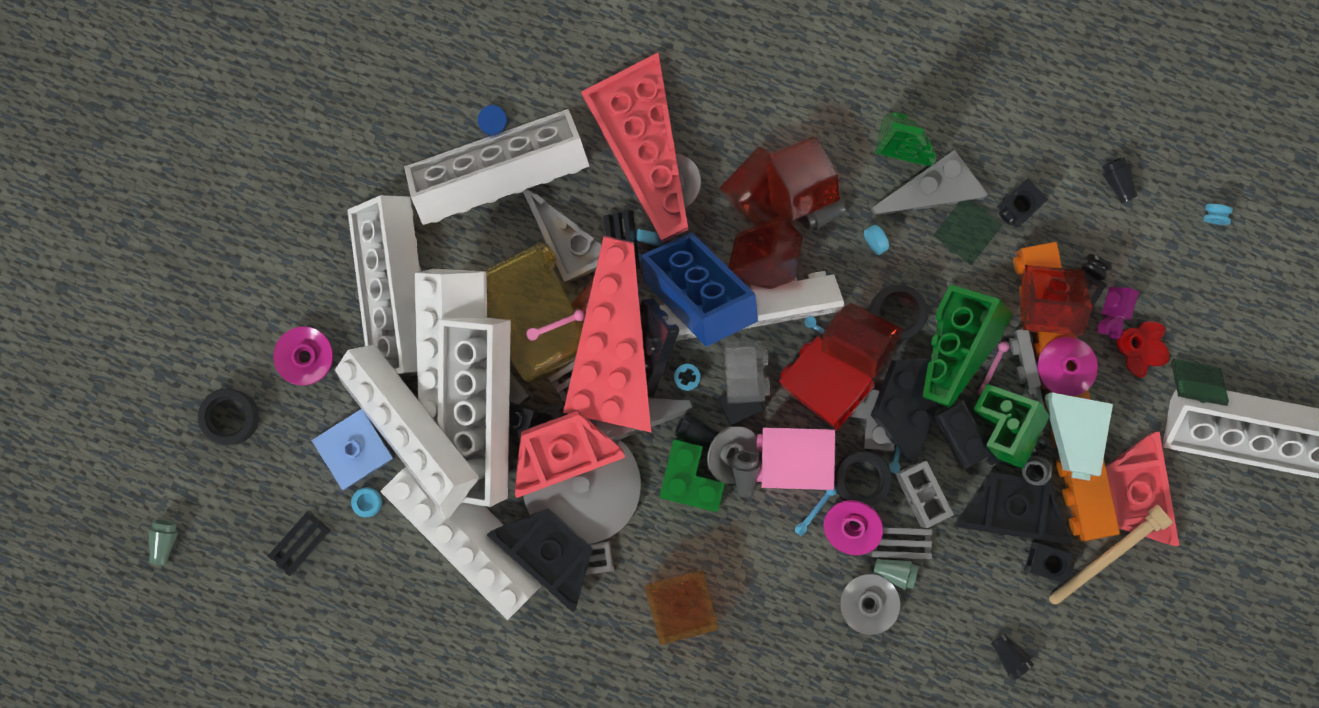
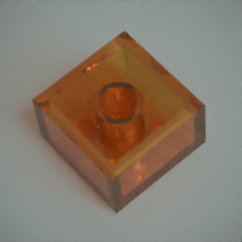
(681, 606)

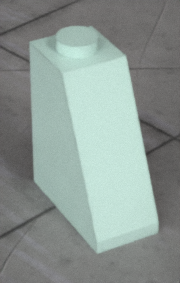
(1079, 432)

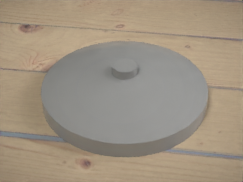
(595, 501)

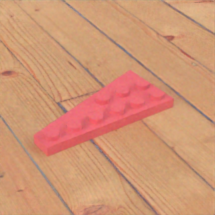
(638, 130)
(610, 360)

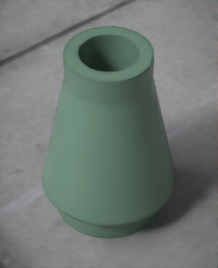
(161, 540)
(897, 572)

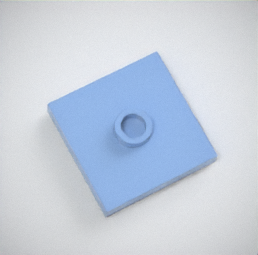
(352, 449)

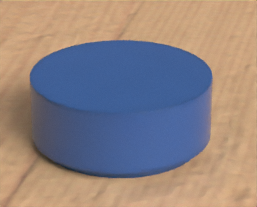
(492, 120)

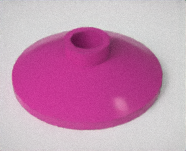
(288, 356)
(1053, 368)
(851, 538)

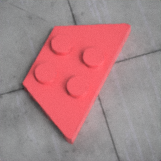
(561, 451)
(1138, 484)

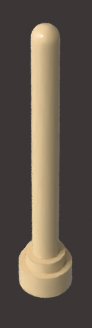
(1155, 521)

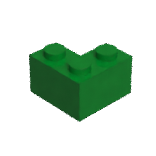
(1016, 423)
(683, 485)

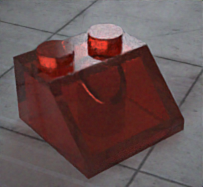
(801, 179)
(749, 189)
(767, 253)
(1054, 300)
(860, 339)

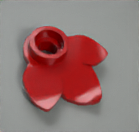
(1147, 348)

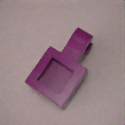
(1117, 307)

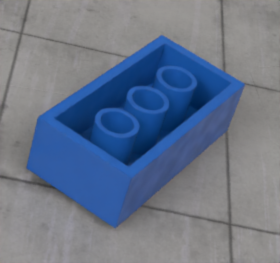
(699, 289)

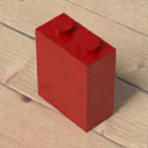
(826, 384)

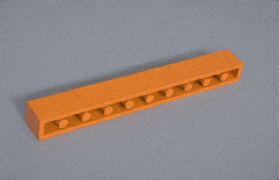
(1088, 500)

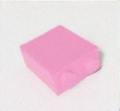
(797, 458)

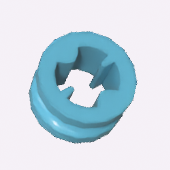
(1218, 214)
(691, 385)

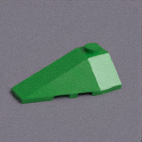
(904, 140)
(965, 336)

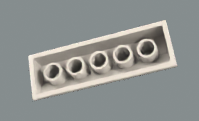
(495, 167)
(385, 277)
(442, 296)
(785, 303)
(476, 399)
(407, 427)
(1247, 432)
(465, 543)

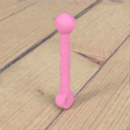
(532, 333)
(1003, 347)

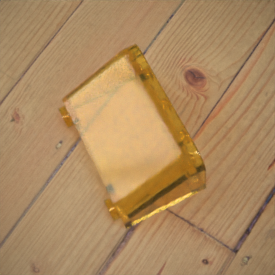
(532, 297)

